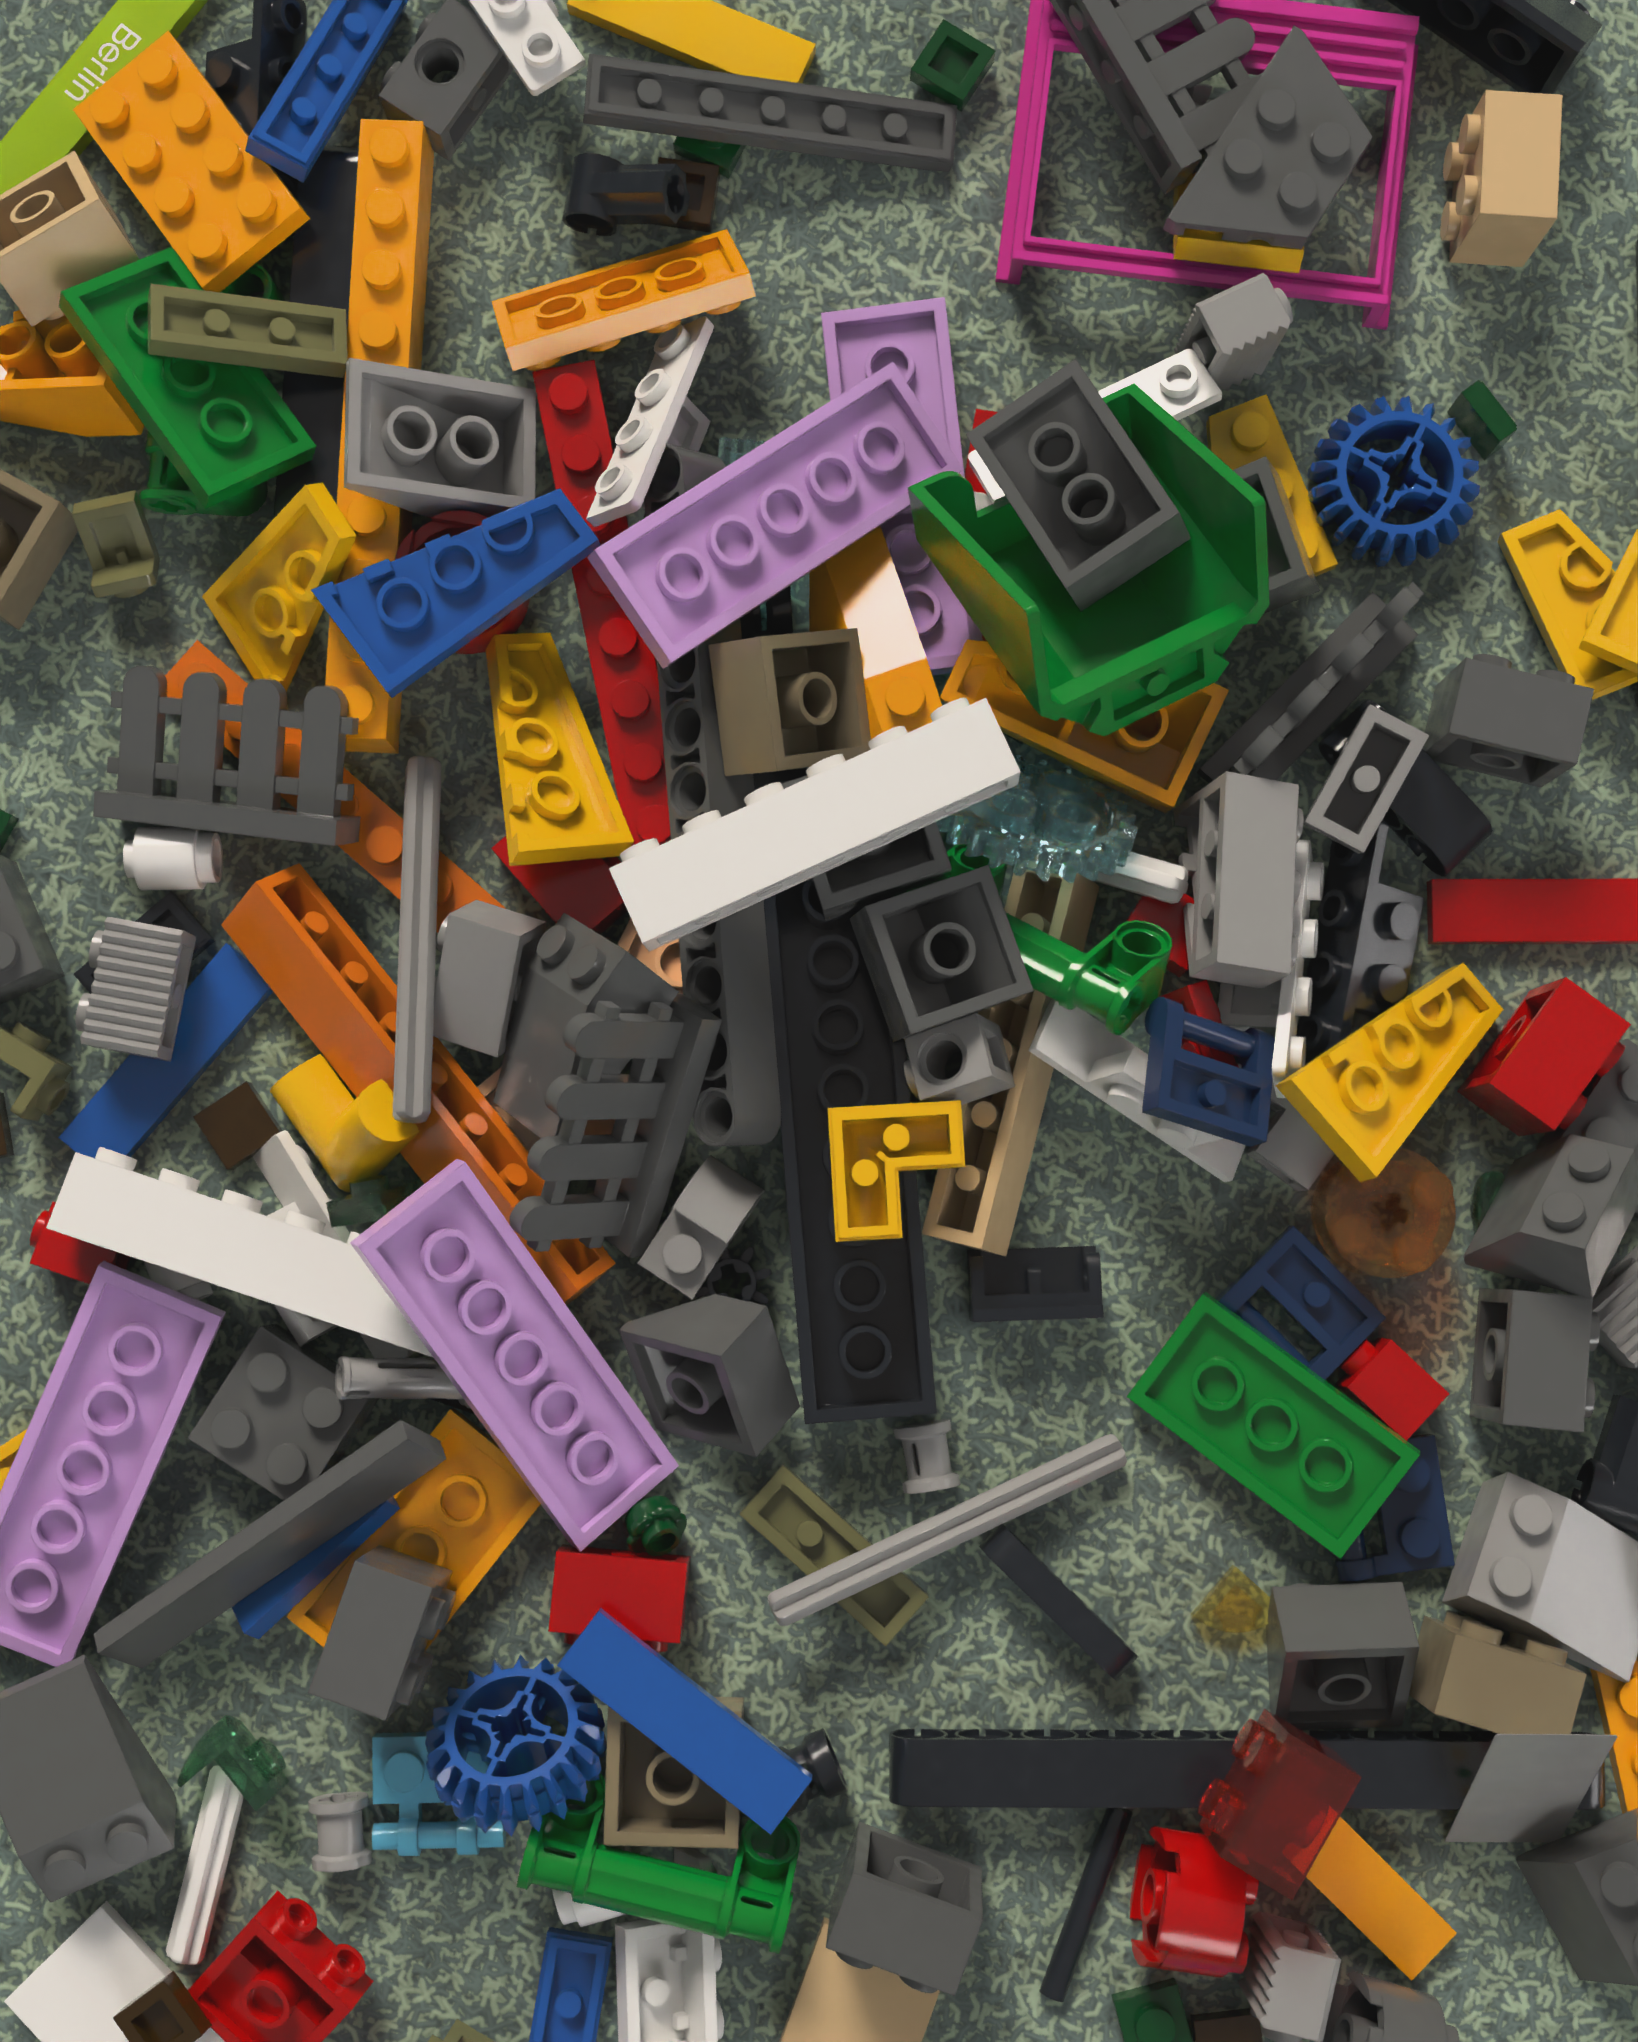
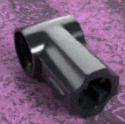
(614, 194)
(1611, 1476)

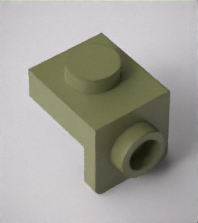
(117, 544)
(26, 1051)

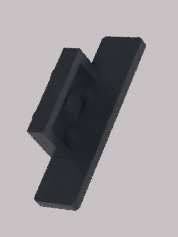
(253, 69)
(1362, 945)

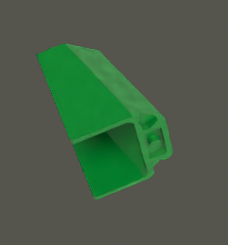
(1146, 638)

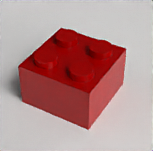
(1546, 1059)

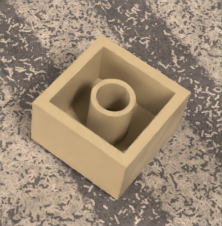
(1503, 178)
(57, 236)

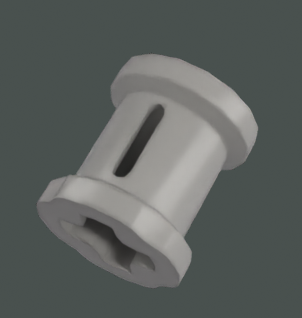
(926, 1456)
(340, 1831)

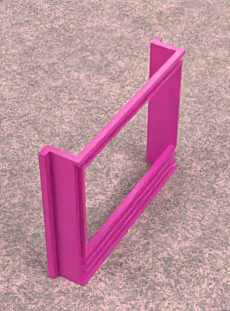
(1358, 50)

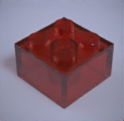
(1276, 1802)

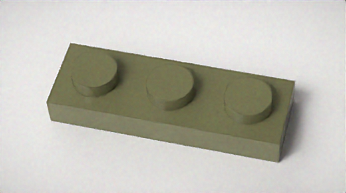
(246, 331)
(817, 1536)

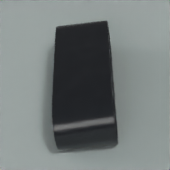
(1427, 810)

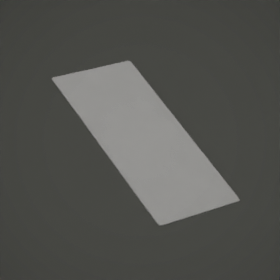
(1529, 1787)

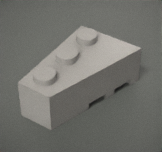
(1242, 879)

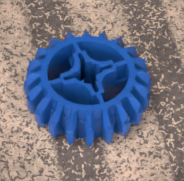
(1416, 488)
(527, 1763)

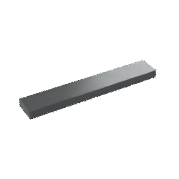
(769, 113)
(270, 1545)

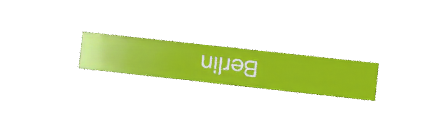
(49, 124)

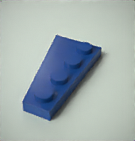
(438, 599)

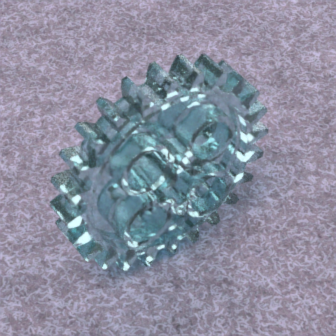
(1047, 826)

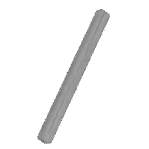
(417, 941)
(946, 1530)

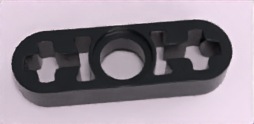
(1058, 1601)

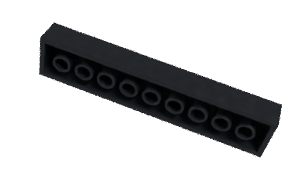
(855, 1301)

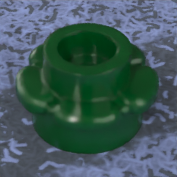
(654, 1526)

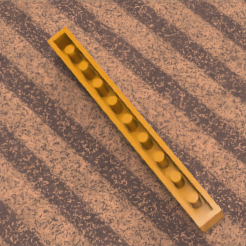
(386, 329)

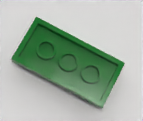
(211, 419)
(1273, 1424)

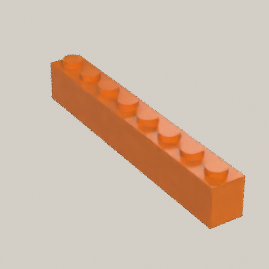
(350, 1016)

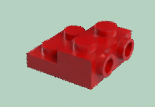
(281, 1979)

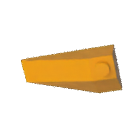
(58, 383)
(864, 593)
(1139, 760)

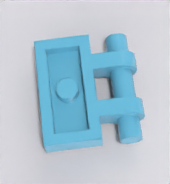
(403, 1779)

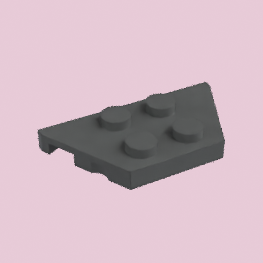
(1277, 156)

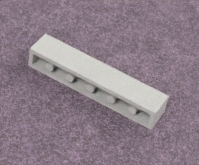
(815, 823)
(226, 1244)

